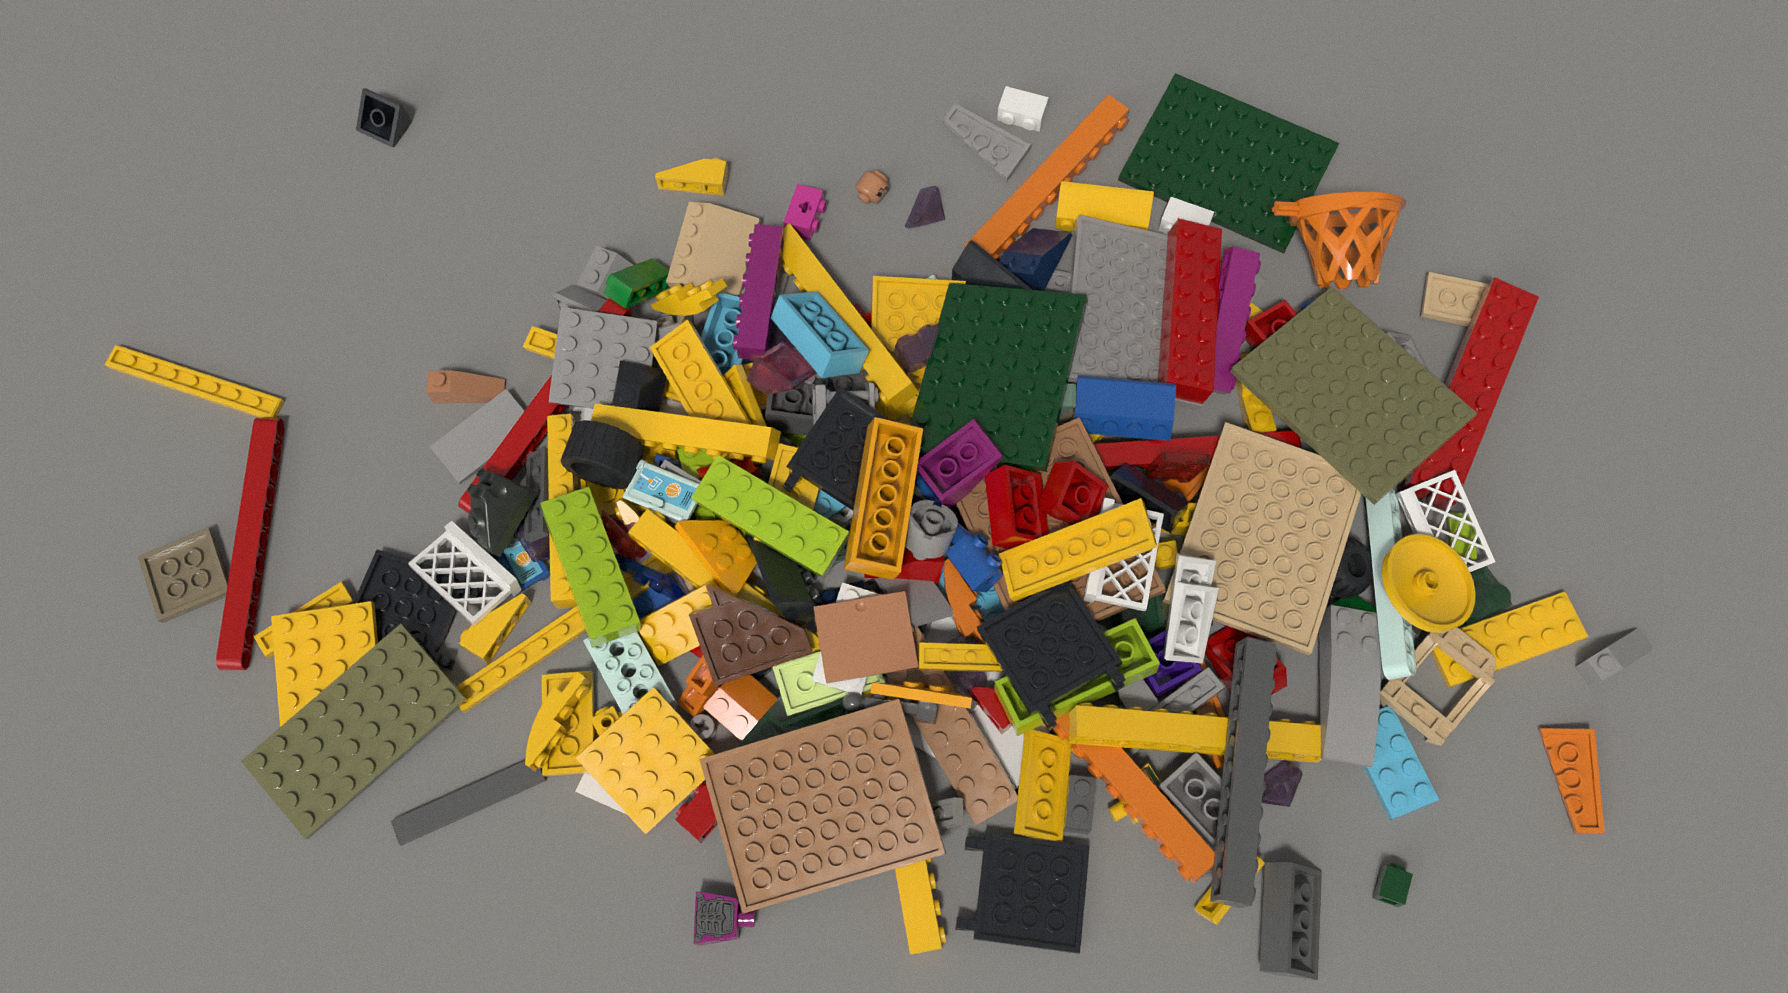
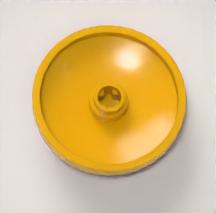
(1428, 583)

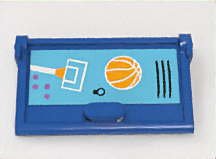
(521, 565)

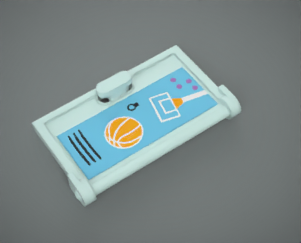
(658, 487)

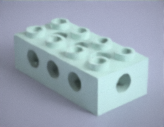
(615, 669)

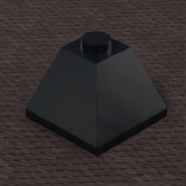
(639, 387)

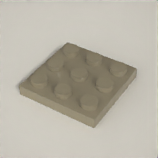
(184, 575)

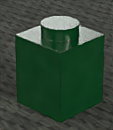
(1392, 885)

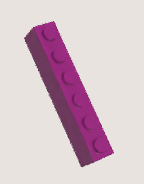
(760, 291)
(1235, 293)

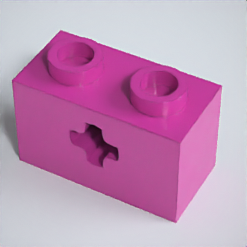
(805, 210)

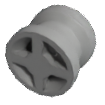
(707, 730)

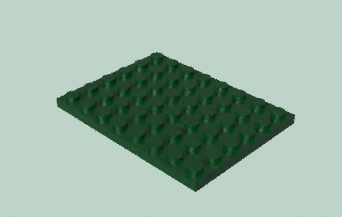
(1228, 160)
(1005, 365)

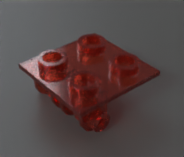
(620, 539)

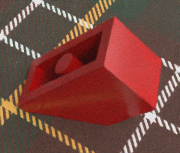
(991, 706)

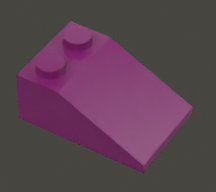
(958, 464)

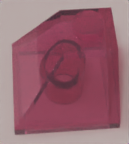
(779, 370)

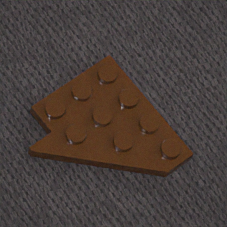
(744, 637)

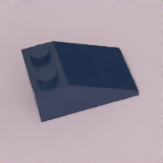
(1036, 256)

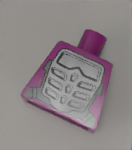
(718, 919)

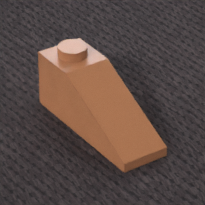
(462, 387)

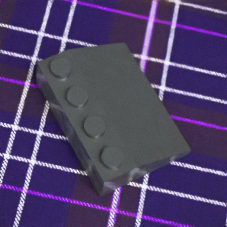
(792, 409)

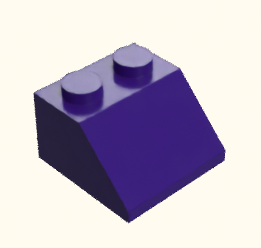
(1169, 673)

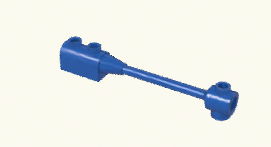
(968, 551)

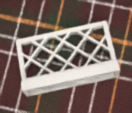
(1419, 525)
(480, 558)
(1096, 578)

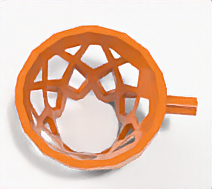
(1339, 253)

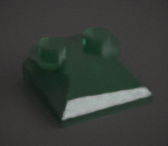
(1489, 596)

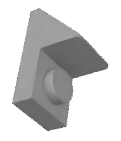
(949, 813)

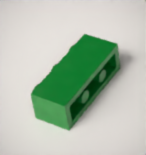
(637, 283)

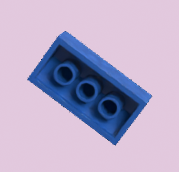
(1125, 407)

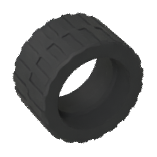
(602, 454)

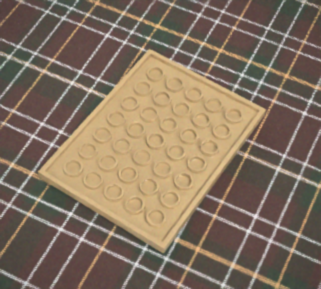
(1276, 533)

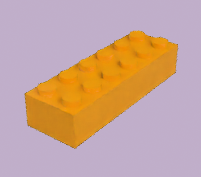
(883, 499)

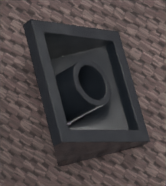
(381, 118)

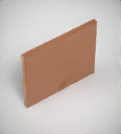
(865, 637)

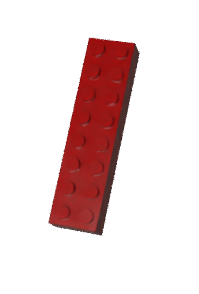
(1190, 310)

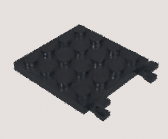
(834, 449)
(409, 600)
(1050, 649)
(1029, 892)

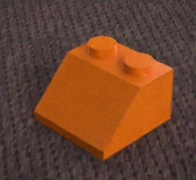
(741, 704)

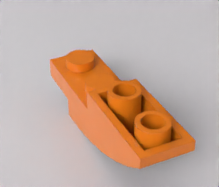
(961, 600)
(699, 689)

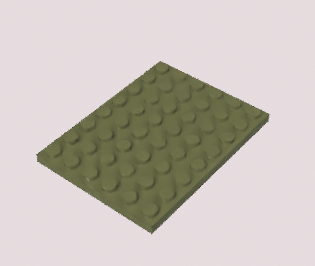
(1353, 394)

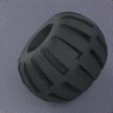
(1354, 571)

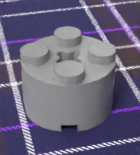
(930, 530)

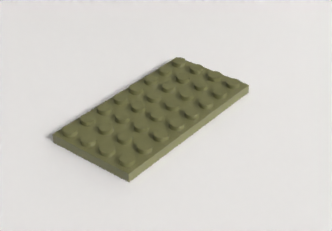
(354, 731)

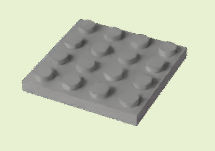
(590, 355)

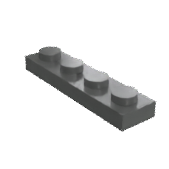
(537, 479)

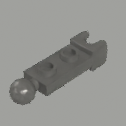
(923, 711)

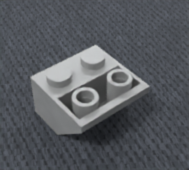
(578, 298)

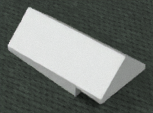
(1190, 609)

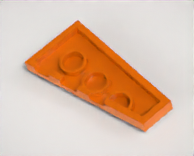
(1576, 771)

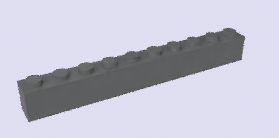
(1244, 774)

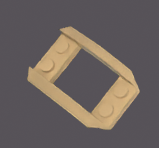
(1422, 714)

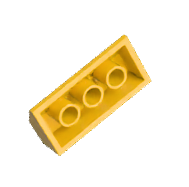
(1106, 203)

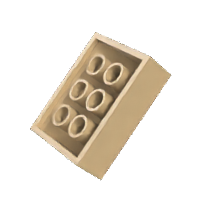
(712, 247)

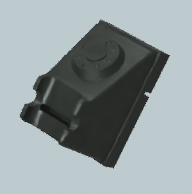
(496, 510)

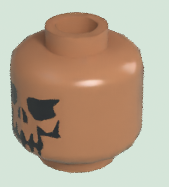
(872, 187)

